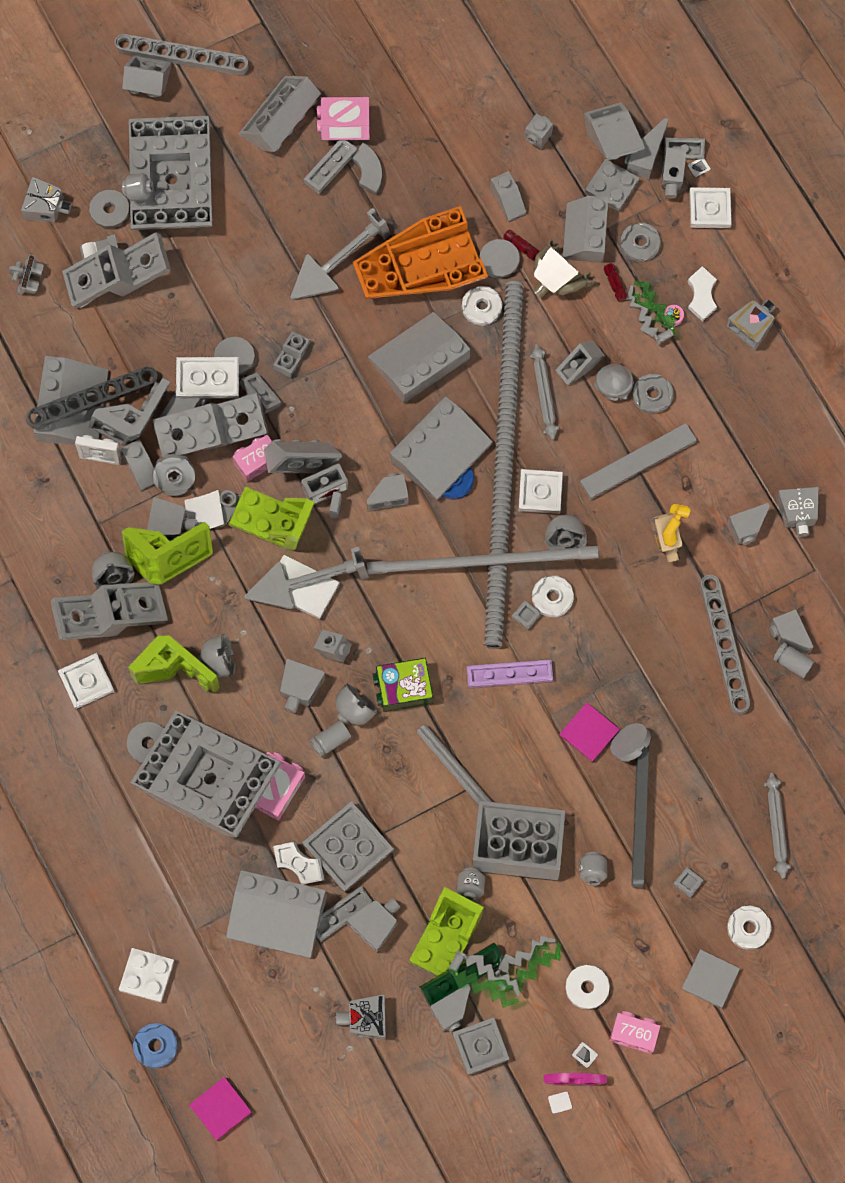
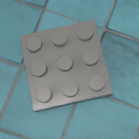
(348, 846)

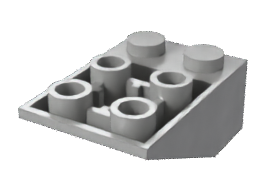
(613, 131)

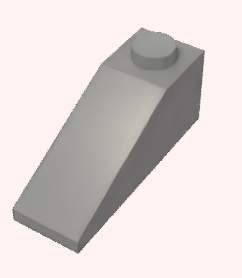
(644, 160)

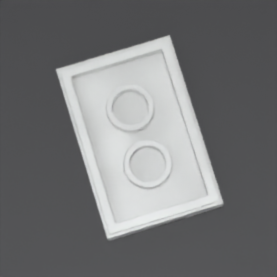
(207, 377)
(311, 597)

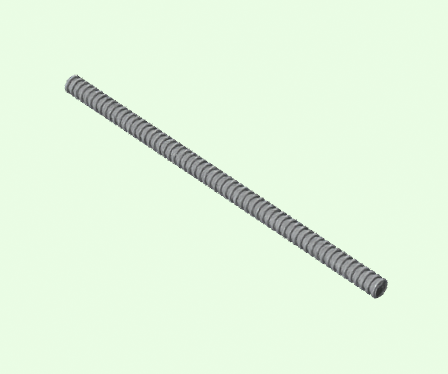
(503, 462)

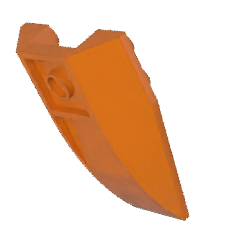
(422, 259)

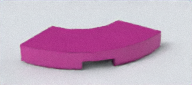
(575, 1079)

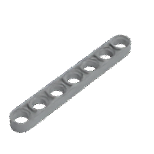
(189, 60)
(724, 654)

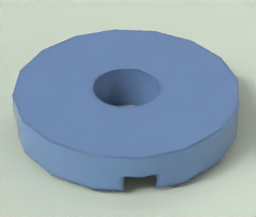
(155, 1032)

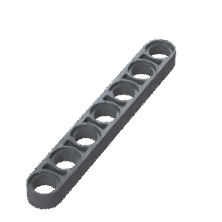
(85, 404)
(640, 812)

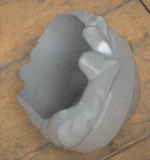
(614, 382)

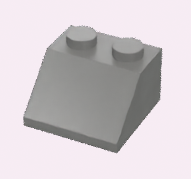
(146, 75)

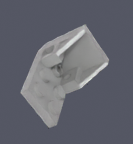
(124, 422)

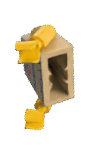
(667, 532)

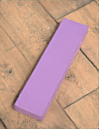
(509, 673)

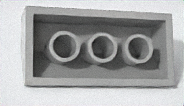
(280, 113)

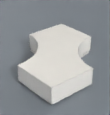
(702, 302)
(306, 868)

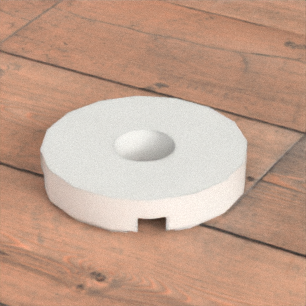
(476, 315)
(552, 608)
(740, 936)
(587, 974)

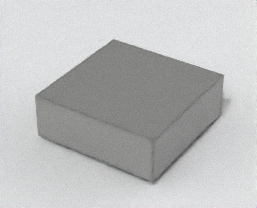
(335, 505)
(526, 615)
(688, 882)

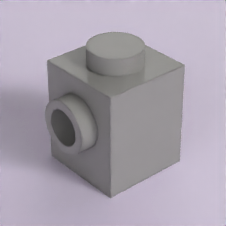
(538, 131)
(332, 646)

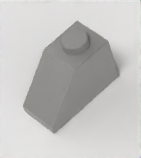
(507, 196)
(580, 362)
(139, 464)
(389, 493)
(747, 524)
(790, 629)
(451, 1009)

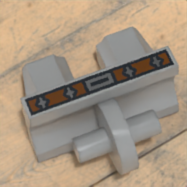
(30, 267)

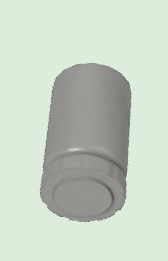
(793, 660)
(330, 738)

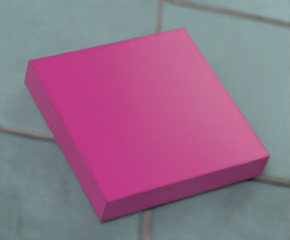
(589, 732)
(220, 1108)

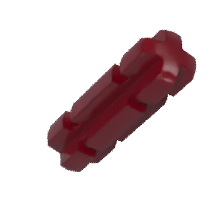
(521, 244)
(615, 282)

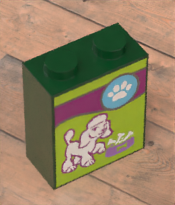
(403, 685)

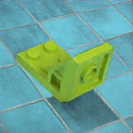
(272, 519)
(172, 557)
(164, 659)
(447, 932)

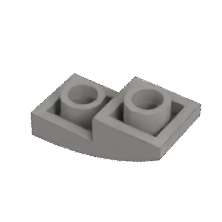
(291, 354)

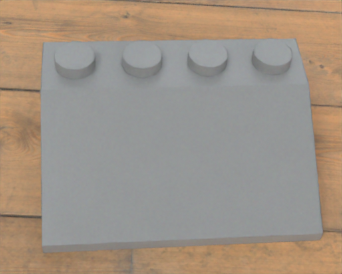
(420, 356)
(61, 379)
(440, 448)
(518, 840)
(276, 914)

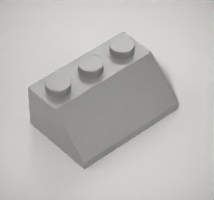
(585, 229)
(300, 456)

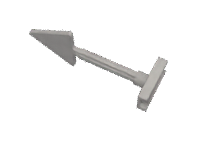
(314, 279)
(274, 588)

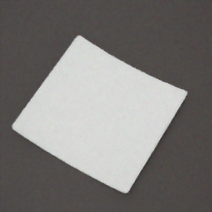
(205, 509)

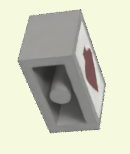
(324, 483)

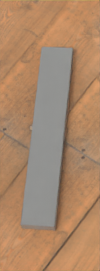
(638, 461)

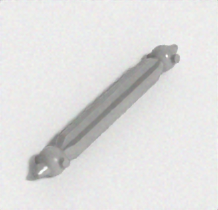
(544, 392)
(777, 825)

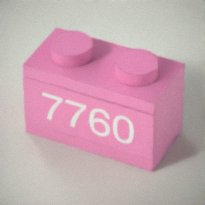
(252, 460)
(635, 1032)

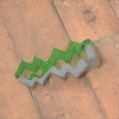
(646, 306)
(533, 961)
(492, 982)

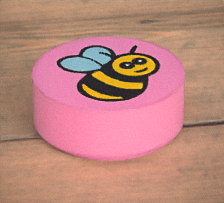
(677, 311)

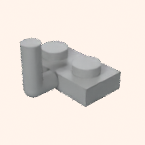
(255, 384)

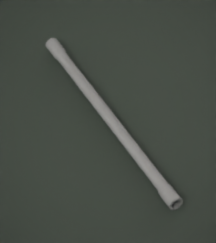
(383, 567)

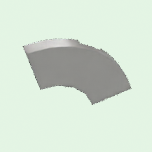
(370, 168)

